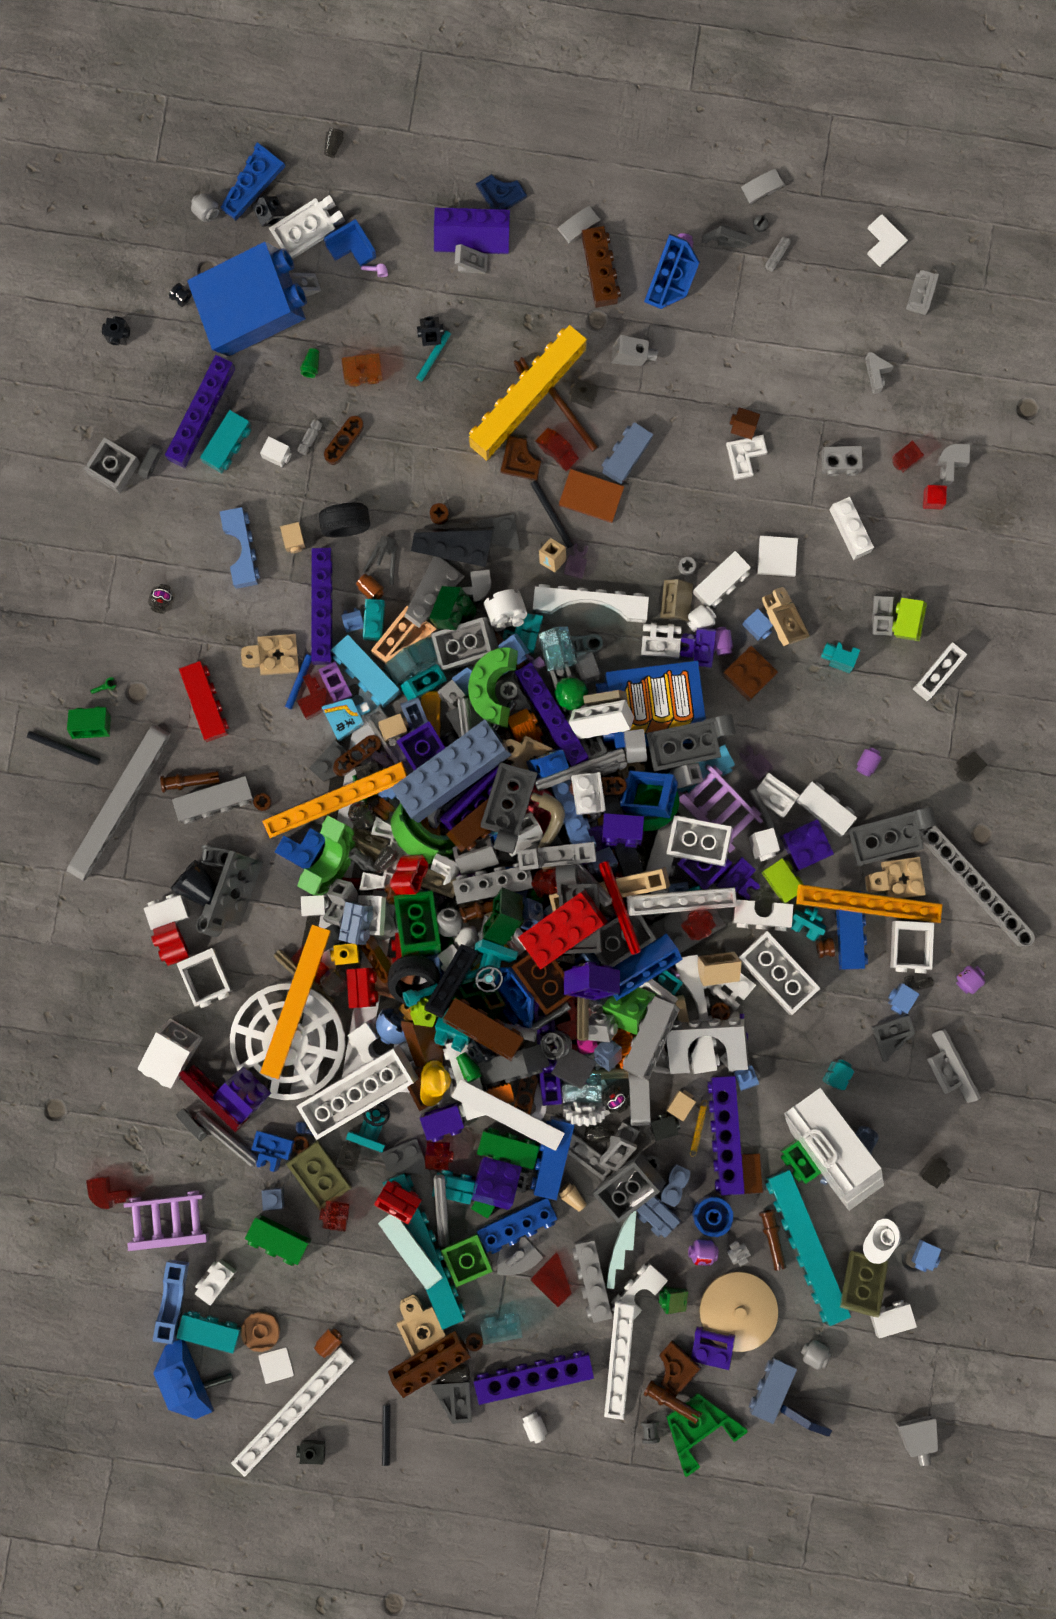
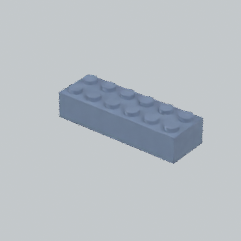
(451, 771)

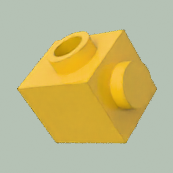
(352, 954)

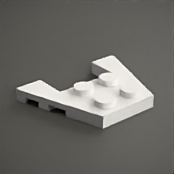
(373, 881)

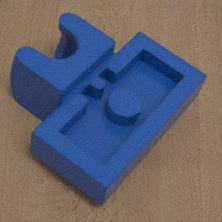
(272, 1149)

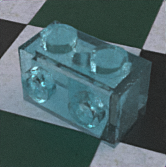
(556, 649)
(590, 1092)
(501, 1329)

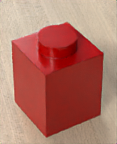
(934, 497)

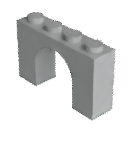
(729, 1032)

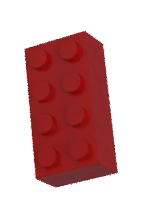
(562, 929)

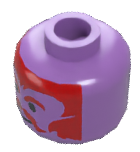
(703, 1252)

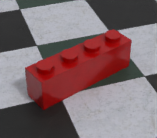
(203, 701)

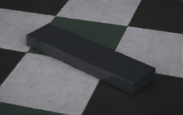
(451, 981)

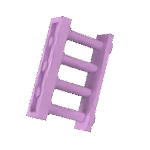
(700, 812)
(158, 1239)

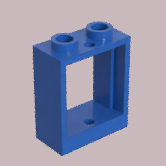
(667, 797)

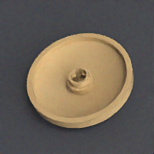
(741, 1307)

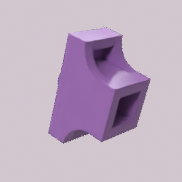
(335, 682)

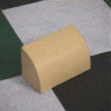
(719, 968)

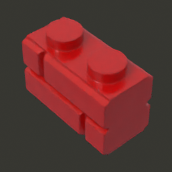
(362, 987)
(398, 1201)

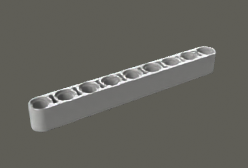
(118, 802)
(980, 884)

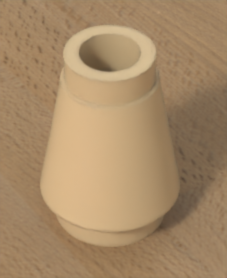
(572, 1196)

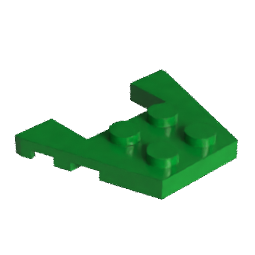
(688, 1434)

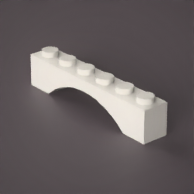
(630, 607)
(702, 1055)

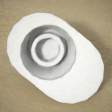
(881, 1241)

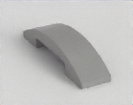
(557, 855)

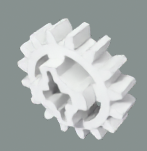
(584, 1112)

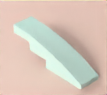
(624, 1242)
(410, 1251)

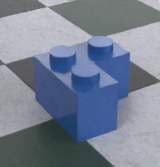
(304, 854)

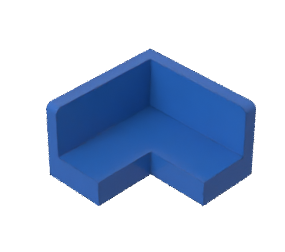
(350, 239)

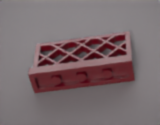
(205, 1090)

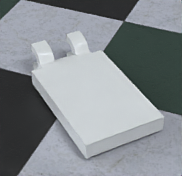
(306, 226)

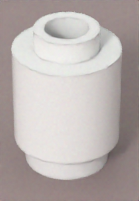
(534, 1427)

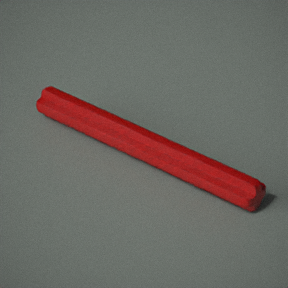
(619, 907)

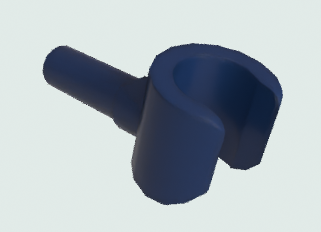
(301, 1128)

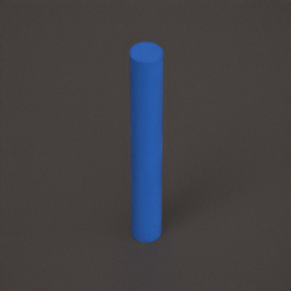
(298, 682)

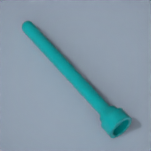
(412, 997)

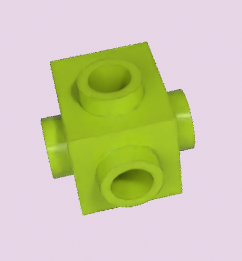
(421, 1016)

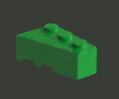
(508, 1148)

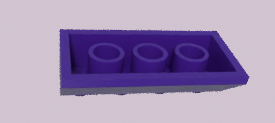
(476, 228)
(471, 800)

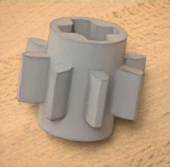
(738, 1253)

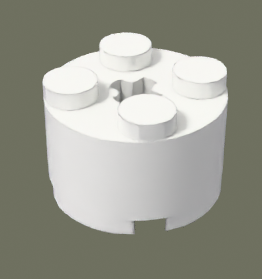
(505, 609)

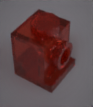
(912, 451)
(545, 882)

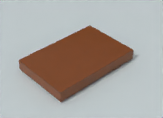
(591, 496)

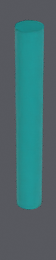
(433, 356)

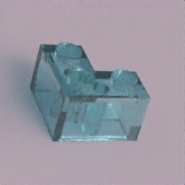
(411, 661)

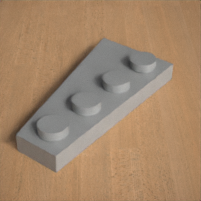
(437, 575)

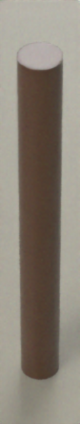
(573, 420)

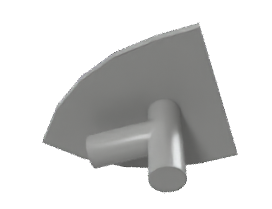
(517, 1258)

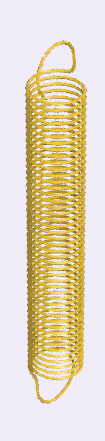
(702, 1110)

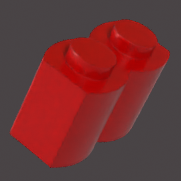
(409, 874)
(171, 943)

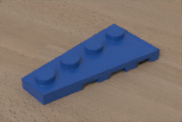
(258, 173)

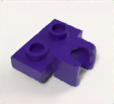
(700, 646)
(739, 878)

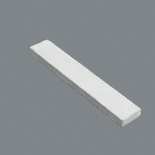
(681, 901)
(507, 1114)
(619, 1360)

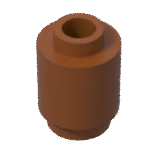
(370, 587)
(328, 1342)

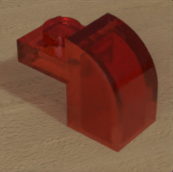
(558, 448)
(313, 703)
(570, 1027)
(101, 1195)

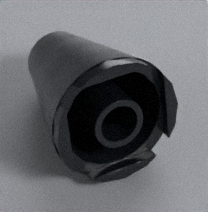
(195, 884)

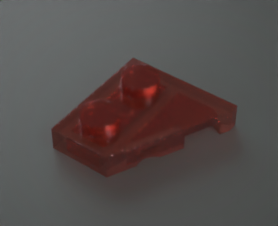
(552, 1280)

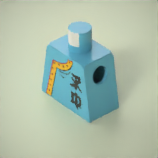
(345, 717)

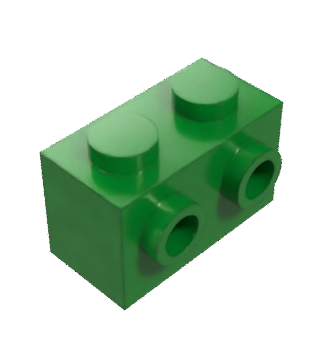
(89, 722)
(800, 1161)

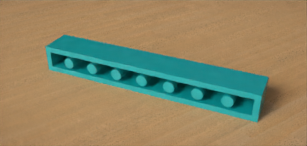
(808, 1247)
(442, 1293)

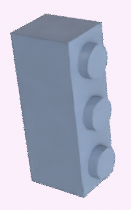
(626, 453)
(772, 1389)

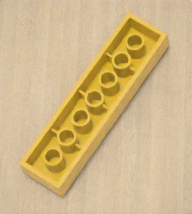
(528, 392)

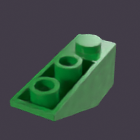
(673, 1300)

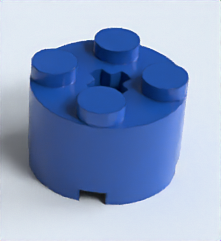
(723, 1218)

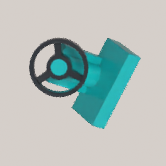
(490, 963)
(371, 1129)

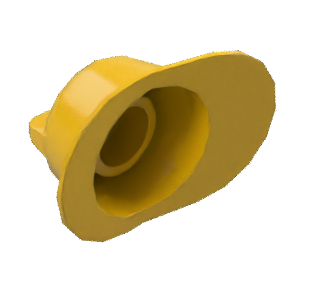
(434, 1083)

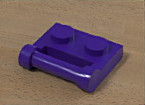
(713, 1354)

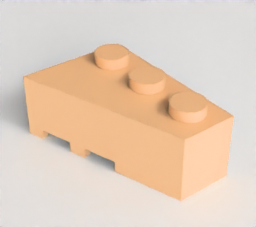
(400, 635)

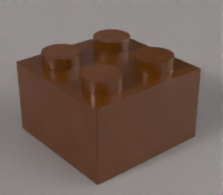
(750, 673)

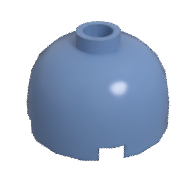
(389, 1026)

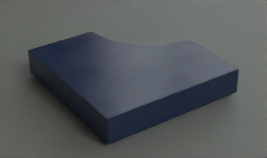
(501, 194)
(805, 1421)

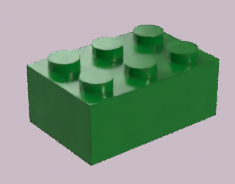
(417, 924)
(277, 1240)

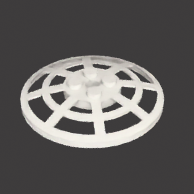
(300, 1044)

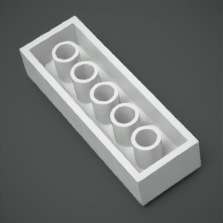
(357, 1092)

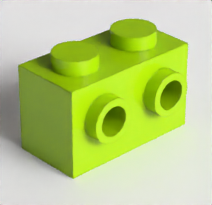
(909, 619)
(782, 880)

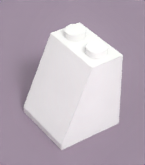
(169, 1053)

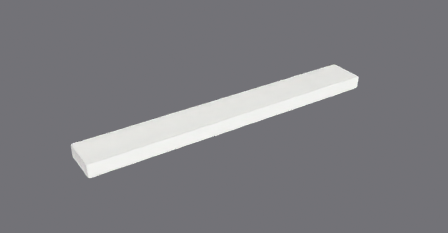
(292, 1411)

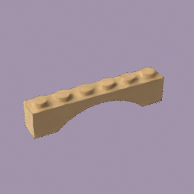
(632, 884)

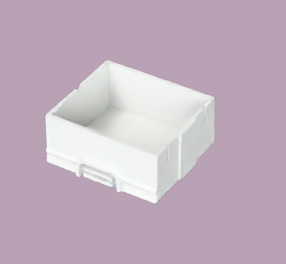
(835, 1149)

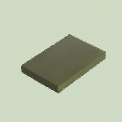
(318, 1175)
(863, 1285)

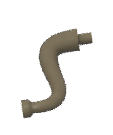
(557, 819)

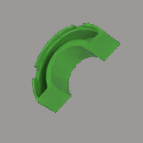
(483, 683)
(416, 839)
(333, 861)

